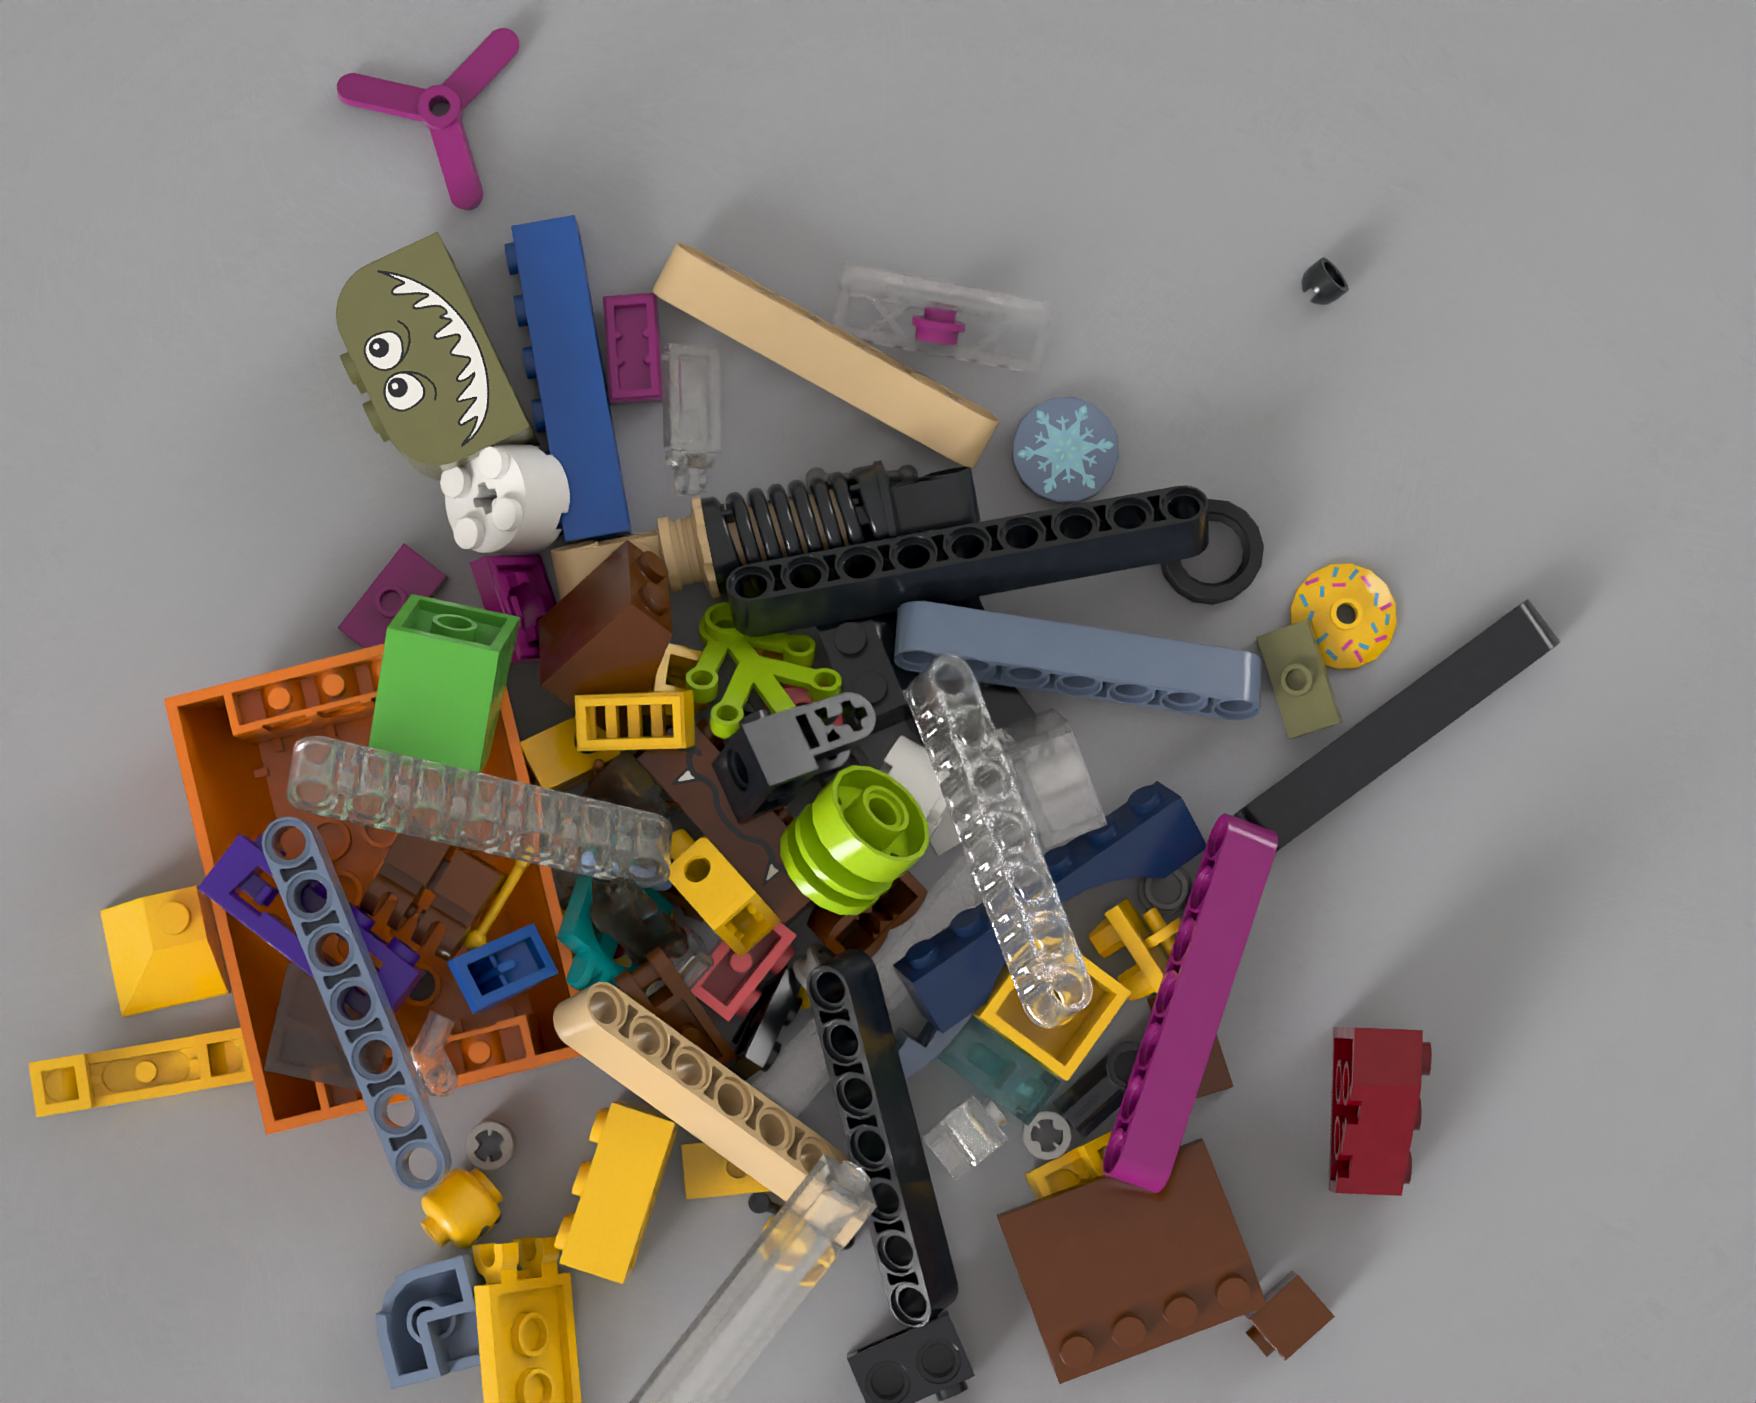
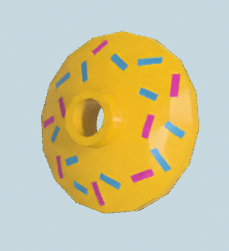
(1374, 607)

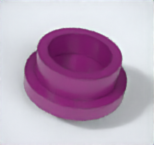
(938, 326)

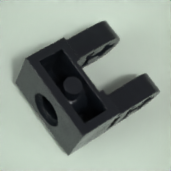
(788, 750)

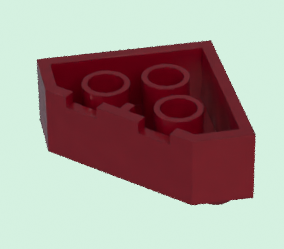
(1375, 1108)

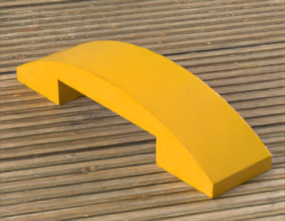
(139, 1072)

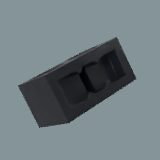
(905, 1352)

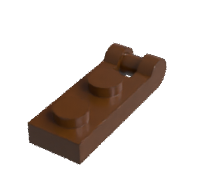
(674, 1004)

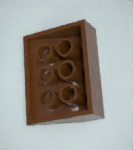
(1130, 1266)

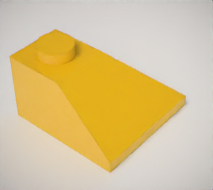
(164, 951)

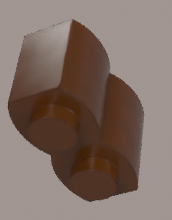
(870, 928)

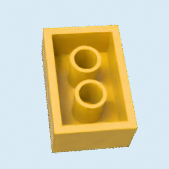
(616, 1190)

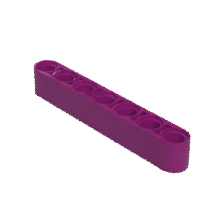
(1190, 1003)

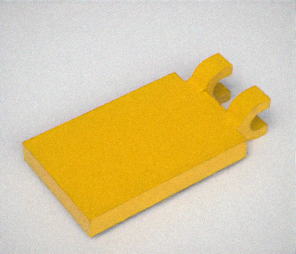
(525, 1323)

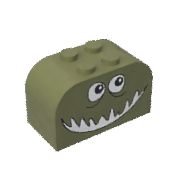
(426, 360)

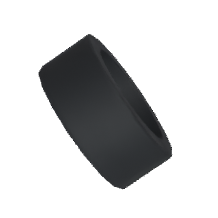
(1251, 562)

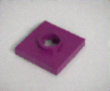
(517, 588)

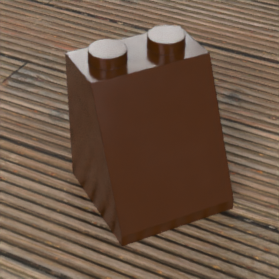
(608, 631)

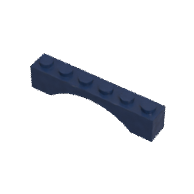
(961, 963)

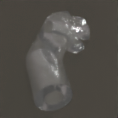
(430, 1057)

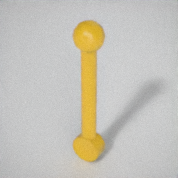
(477, 937)

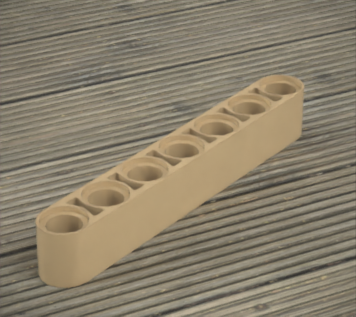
(825, 355)
(691, 1087)

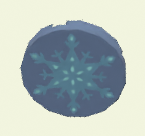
(1065, 450)

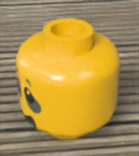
(461, 1208)

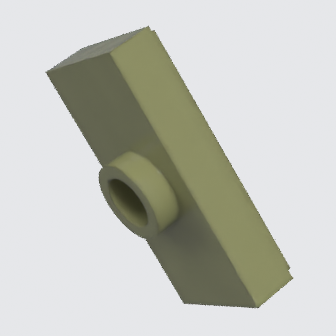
(1299, 679)

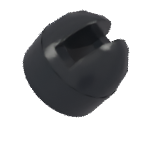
(1325, 281)

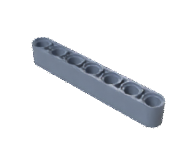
(1082, 660)
(335, 983)

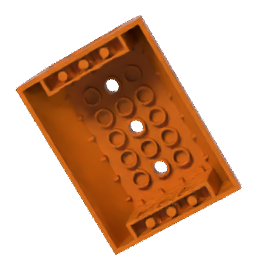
(235, 771)

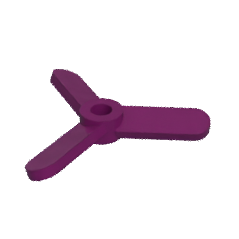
(446, 130)

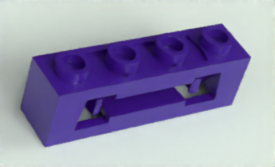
(241, 870)

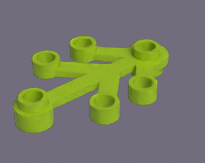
(753, 670)

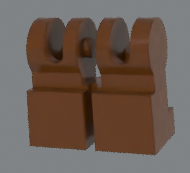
(460, 886)

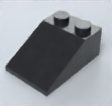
(864, 658)

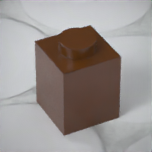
(1288, 1319)

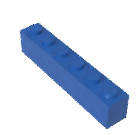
(569, 375)

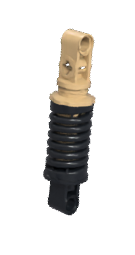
(802, 522)

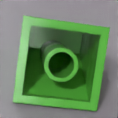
(443, 682)

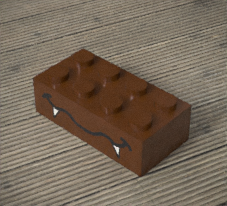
(749, 845)

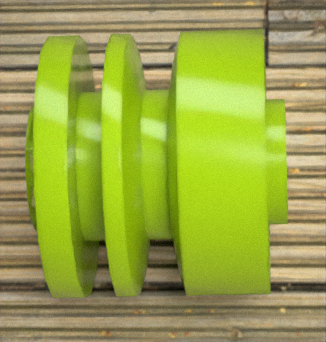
(854, 840)

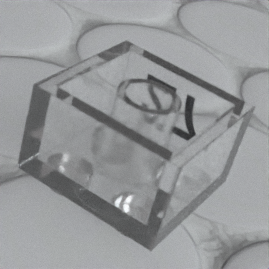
(1051, 777)

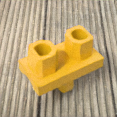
(1128, 929)

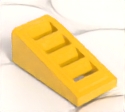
(683, 720)

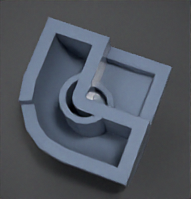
(430, 1321)

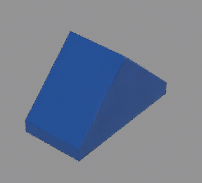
(502, 969)

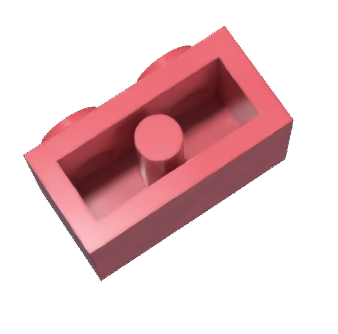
(733, 980)

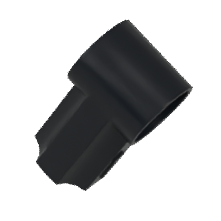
(1095, 1093)

